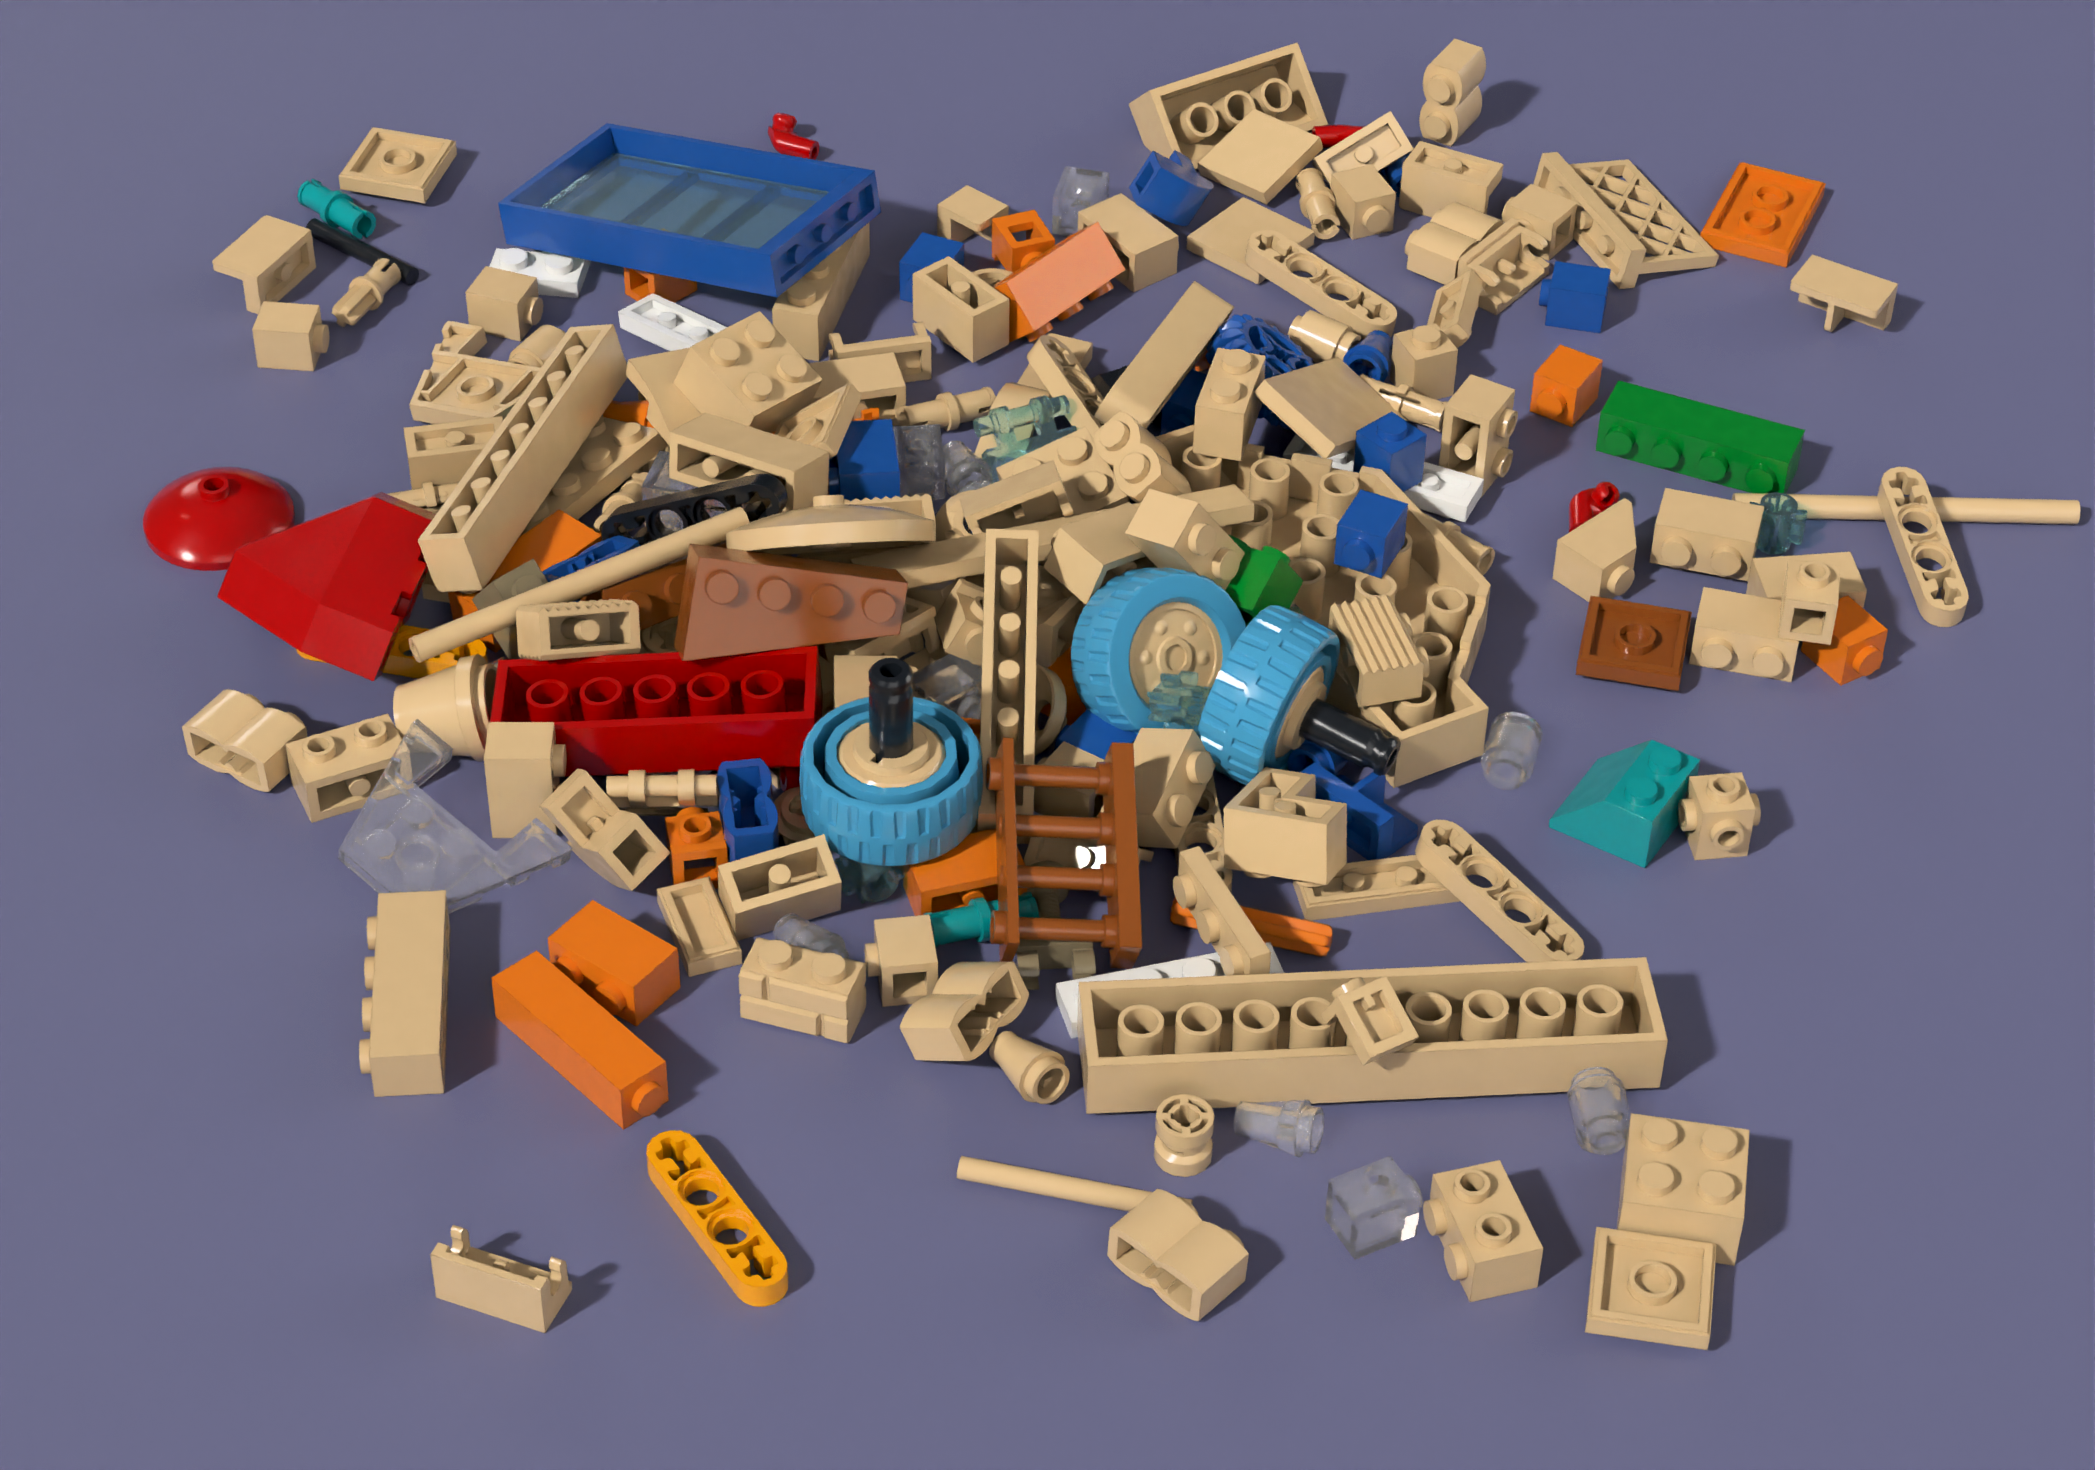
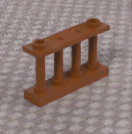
(1113, 828)

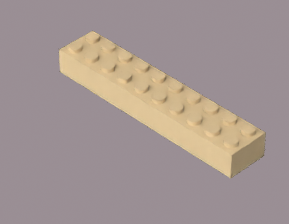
(1266, 1039)

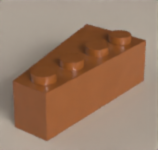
(774, 602)

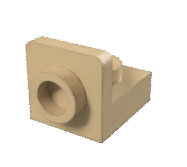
(1371, 1018)

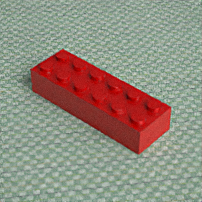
(667, 711)

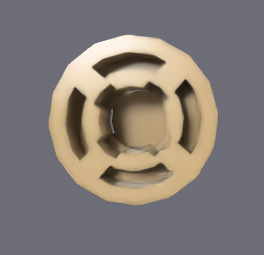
(1184, 1135)

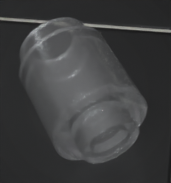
(1511, 750)
(1599, 1110)

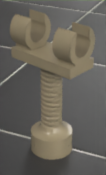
(1047, 954)

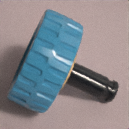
(1148, 627)
(1275, 699)
(891, 774)

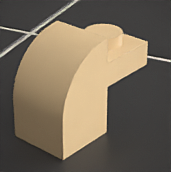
(601, 834)

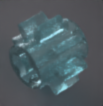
(1780, 523)
(1178, 700)
(868, 881)

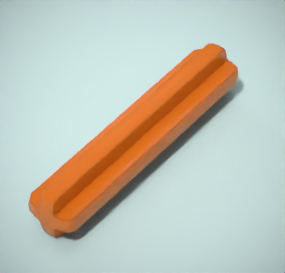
(1279, 929)

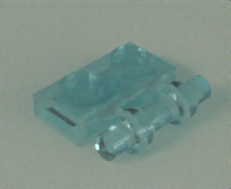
(1003, 420)

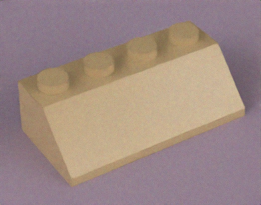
(1205, 107)

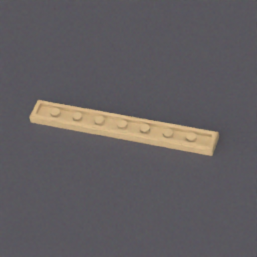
(966, 555)

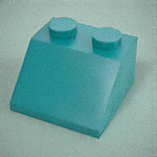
(1628, 801)

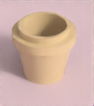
(451, 704)

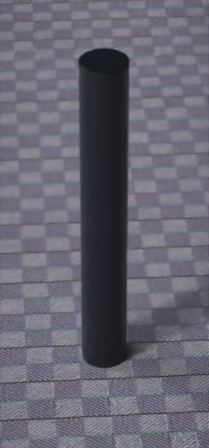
(359, 249)

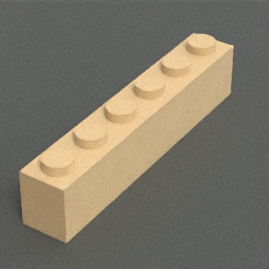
(1009, 659)

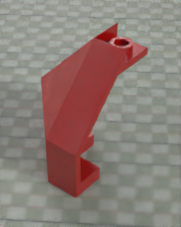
(335, 581)

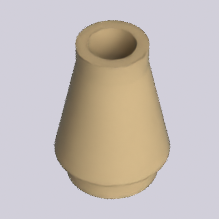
(1031, 1068)

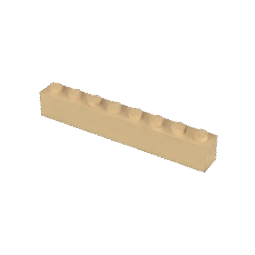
(523, 459)

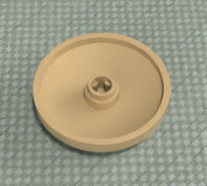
(832, 527)

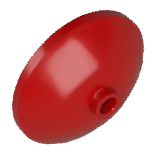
(213, 513)

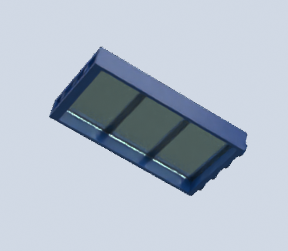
(691, 209)

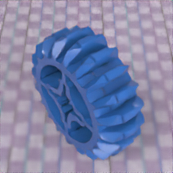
(1259, 338)

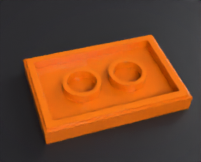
(1763, 214)

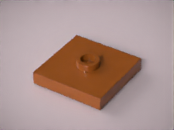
(1633, 643)

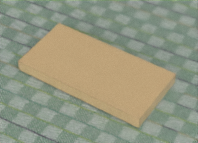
(1324, 404)

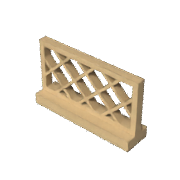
(1607, 232)

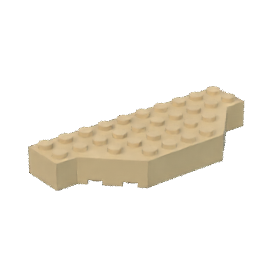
(1428, 580)

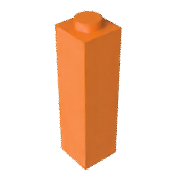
(580, 1039)

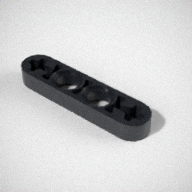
(691, 506)

